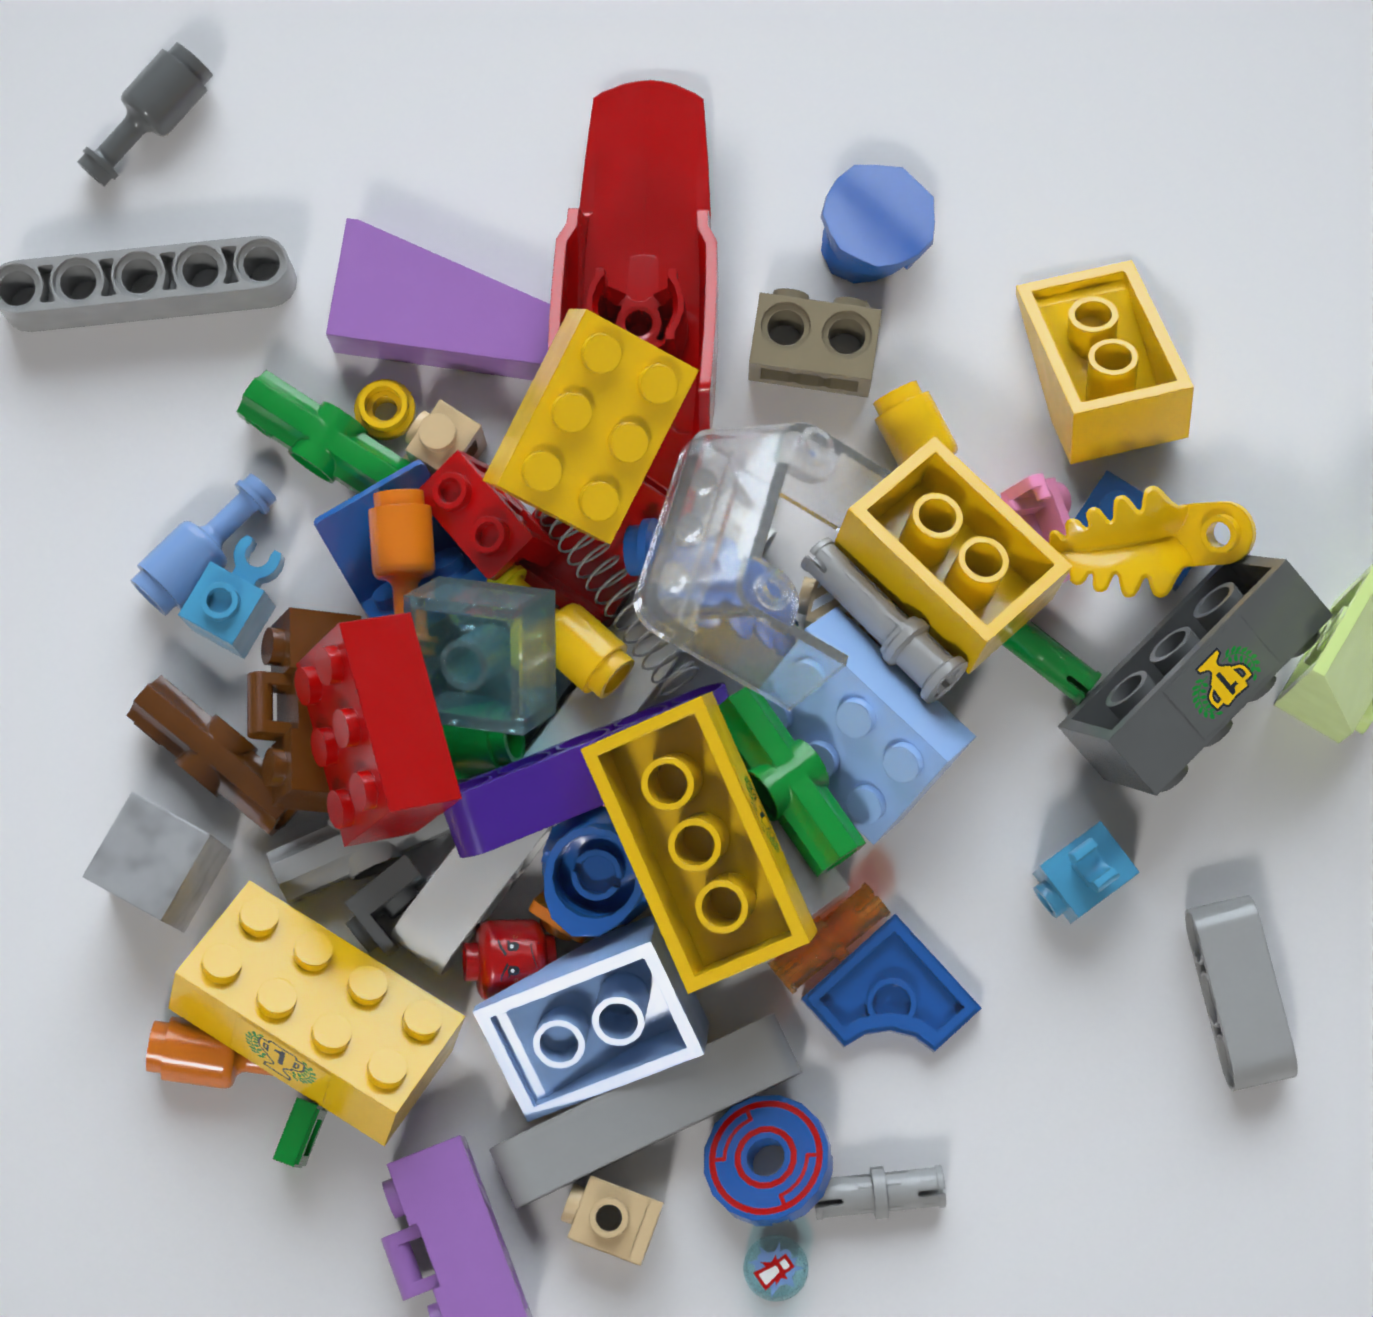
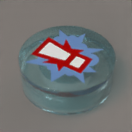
(775, 1268)

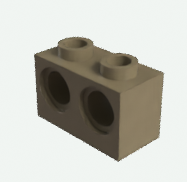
(812, 360)

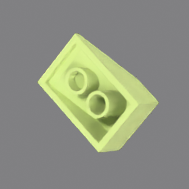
(1335, 676)

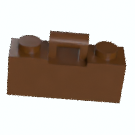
(289, 764)

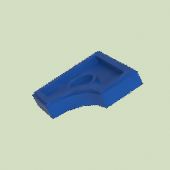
(893, 988)

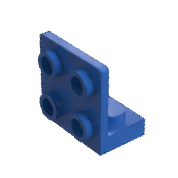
(348, 541)

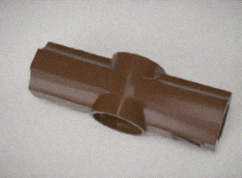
(208, 751)

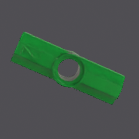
(317, 435)
(790, 782)

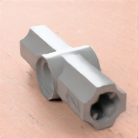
(322, 860)

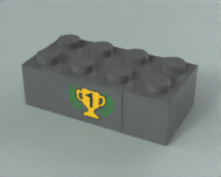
(1196, 673)

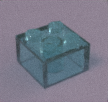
(487, 652)

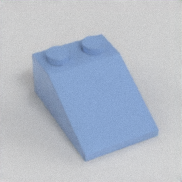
(593, 1021)

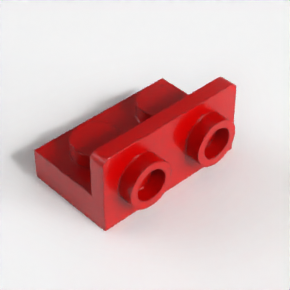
(484, 520)

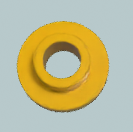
(382, 392)

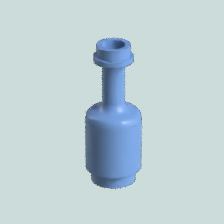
(181, 558)

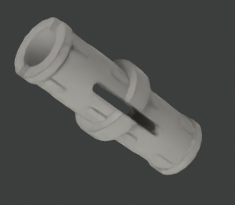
(882, 1192)

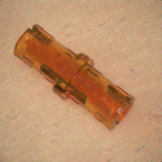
(834, 936)

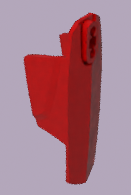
(645, 240)

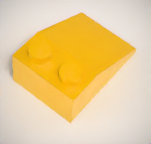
(1105, 362)

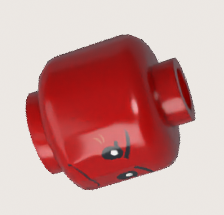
(506, 954)

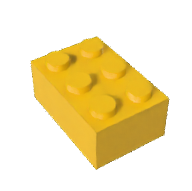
(590, 424)
(951, 553)

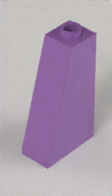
(429, 310)

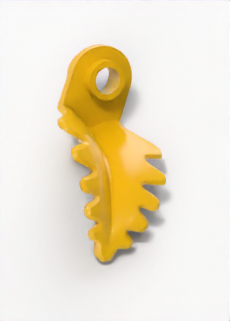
(1152, 541)

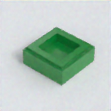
(300, 1133)

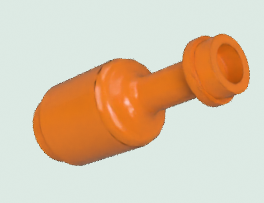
(401, 541)
(193, 1057)

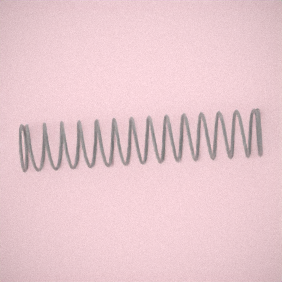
(689, 666)

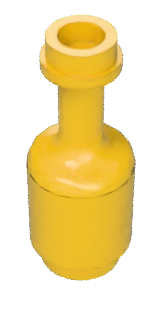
(910, 421)
(584, 646)

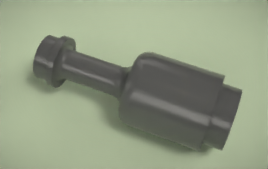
(153, 104)

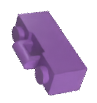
(452, 1214)

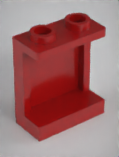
(563, 577)

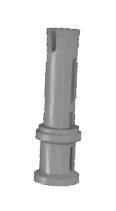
(902, 638)

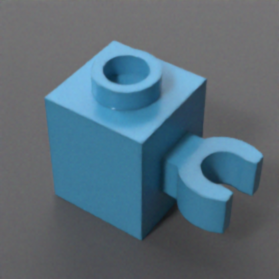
(231, 605)
(1083, 874)

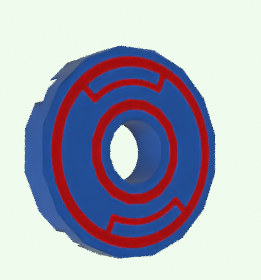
(746, 1131)

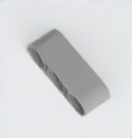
(1241, 993)

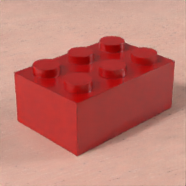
(376, 729)

